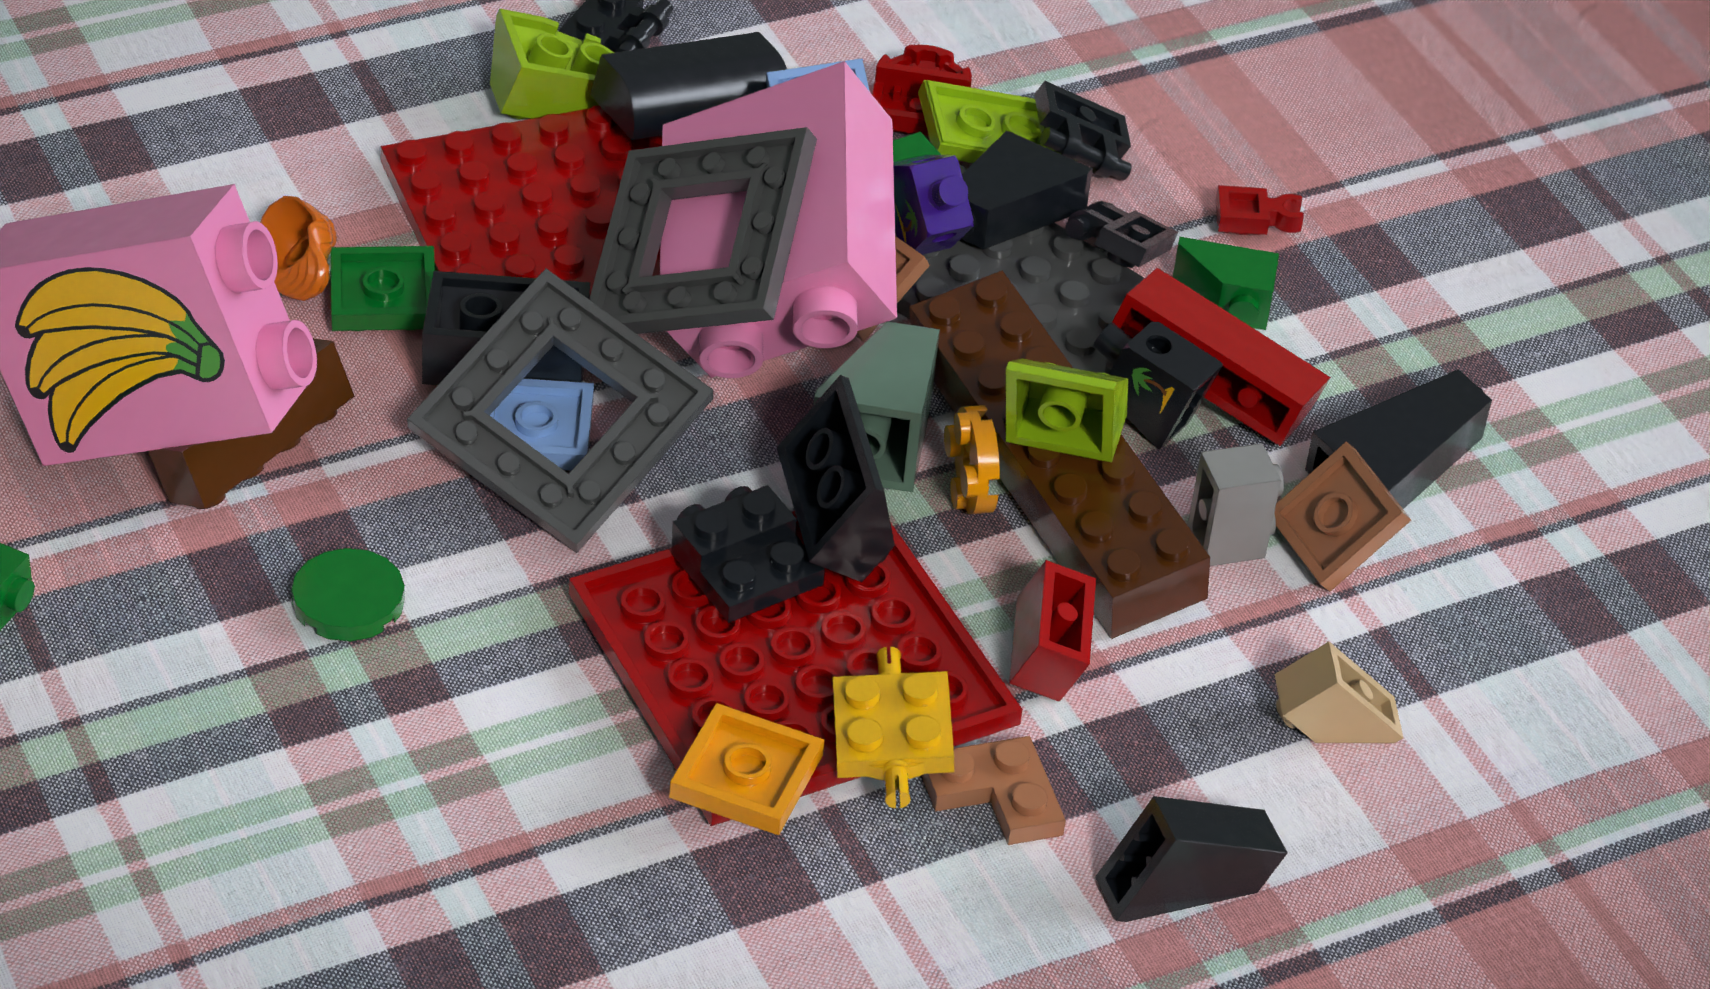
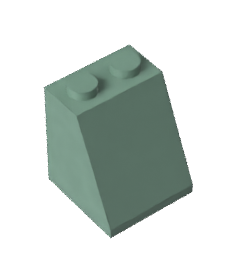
(894, 396)

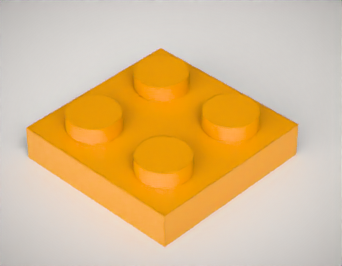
(747, 769)

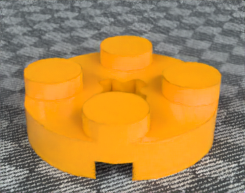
(976, 460)

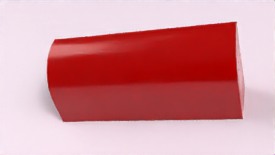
(1259, 377)

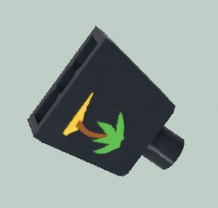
(1163, 375)

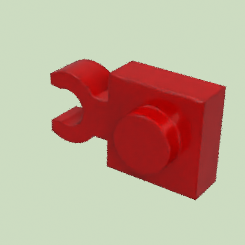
(1252, 211)

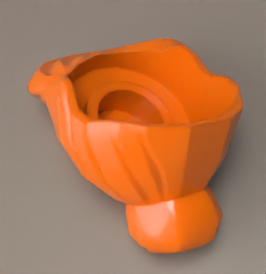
(302, 246)

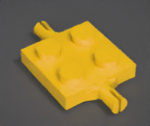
(893, 726)

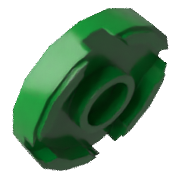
(348, 594)

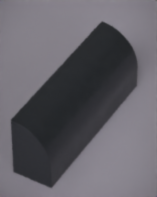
(676, 80)

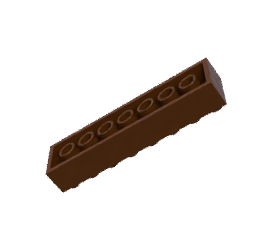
(1087, 510)

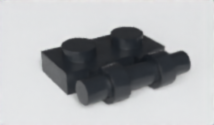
(619, 23)
(1083, 131)
(1127, 237)

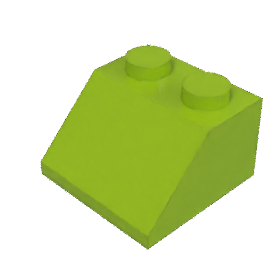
(1064, 409)

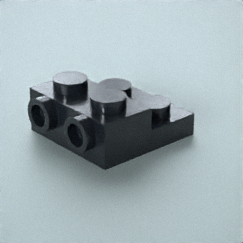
(744, 552)

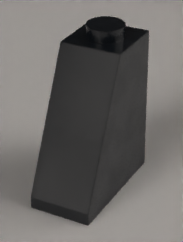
(1021, 189)
(1189, 857)

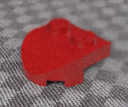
(902, 76)

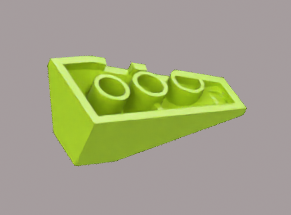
(540, 68)

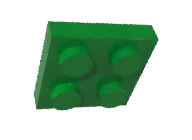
(380, 287)

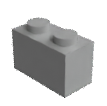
(1235, 503)

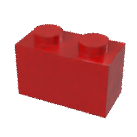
(1052, 631)

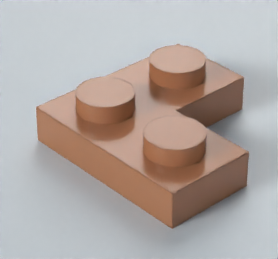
(1009, 778)

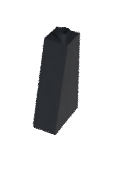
(1410, 435)

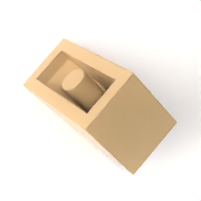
(1336, 700)

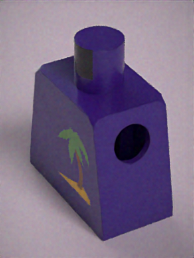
(931, 202)

